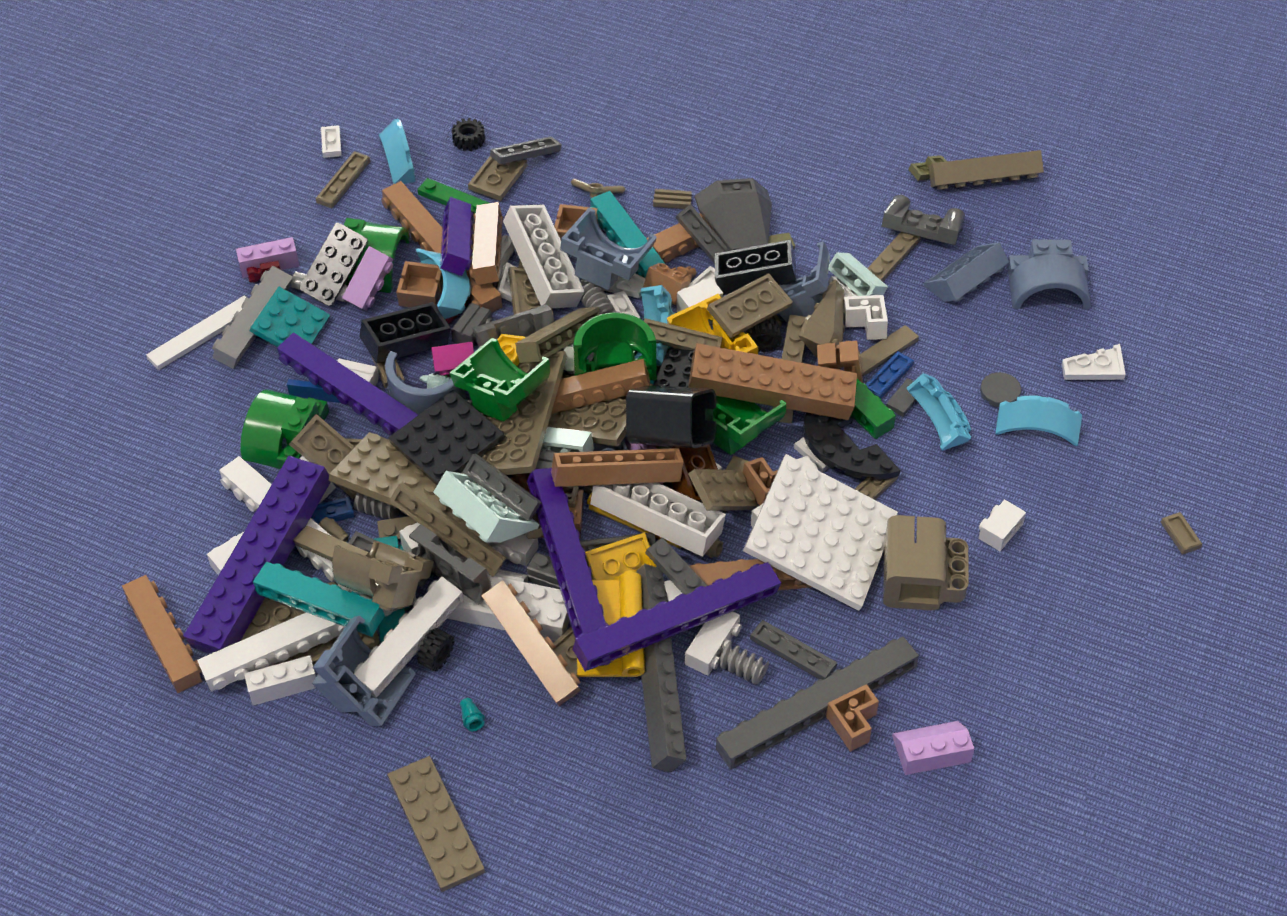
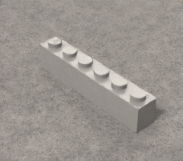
(237, 336)

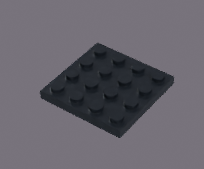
(446, 437)

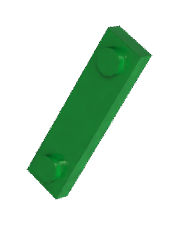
(441, 193)

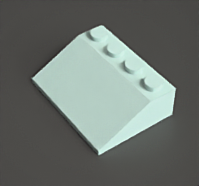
(481, 509)

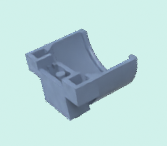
(598, 257)
(1047, 267)
(809, 289)
(415, 398)
(344, 689)

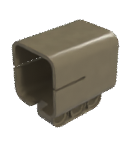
(924, 571)

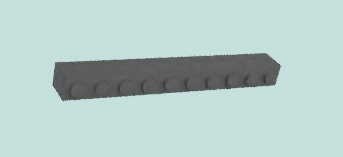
(660, 685)
(811, 704)

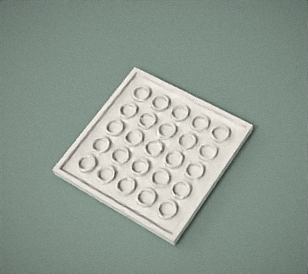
(820, 532)

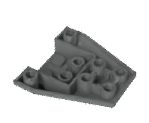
(737, 211)

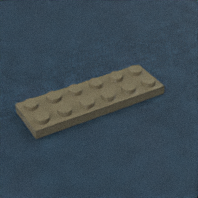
(436, 824)

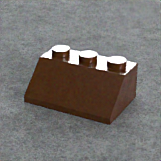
(693, 459)

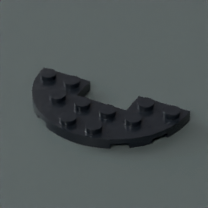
(837, 450)

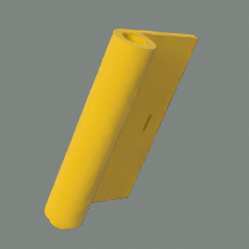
(619, 600)

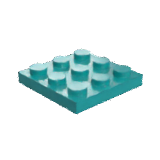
(288, 314)

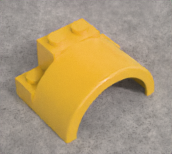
(697, 318)

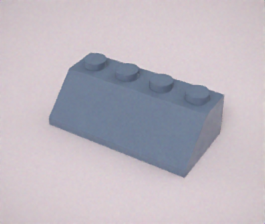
(967, 272)

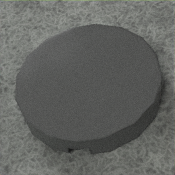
(999, 388)

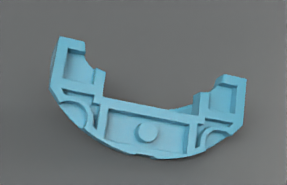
(397, 152)
(455, 287)
(657, 308)
(942, 410)
(1039, 414)

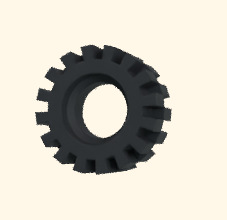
(468, 127)
(772, 337)
(435, 649)

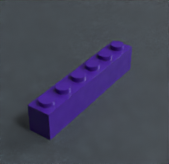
(456, 237)

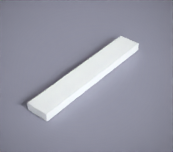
(194, 336)

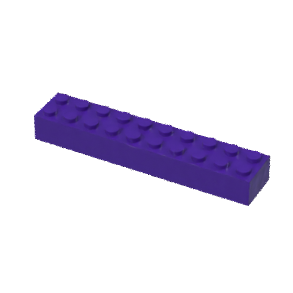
(267, 538)

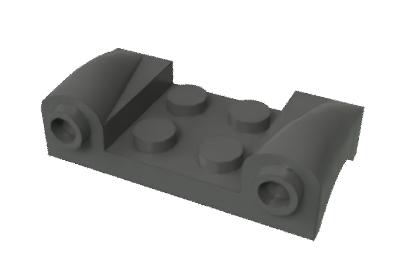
(917, 223)
(519, 324)
(466, 576)

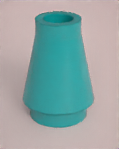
(471, 715)

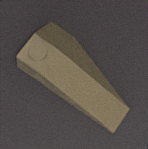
(826, 321)

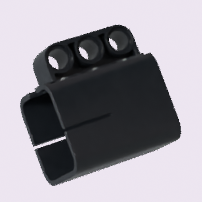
(670, 416)

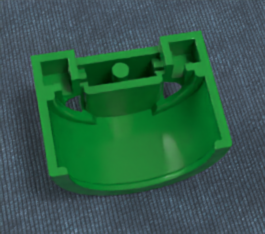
(382, 238)
(613, 342)
(496, 382)
(271, 419)
(742, 422)

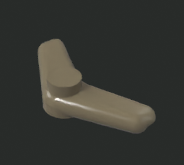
(596, 189)

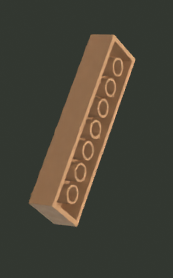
(773, 379)

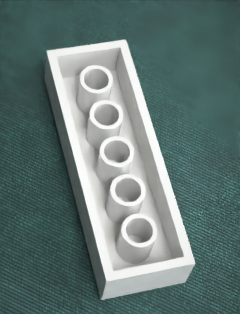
(541, 256)
(662, 513)
(543, 602)

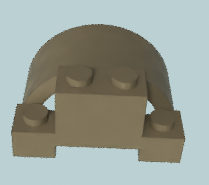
(387, 576)

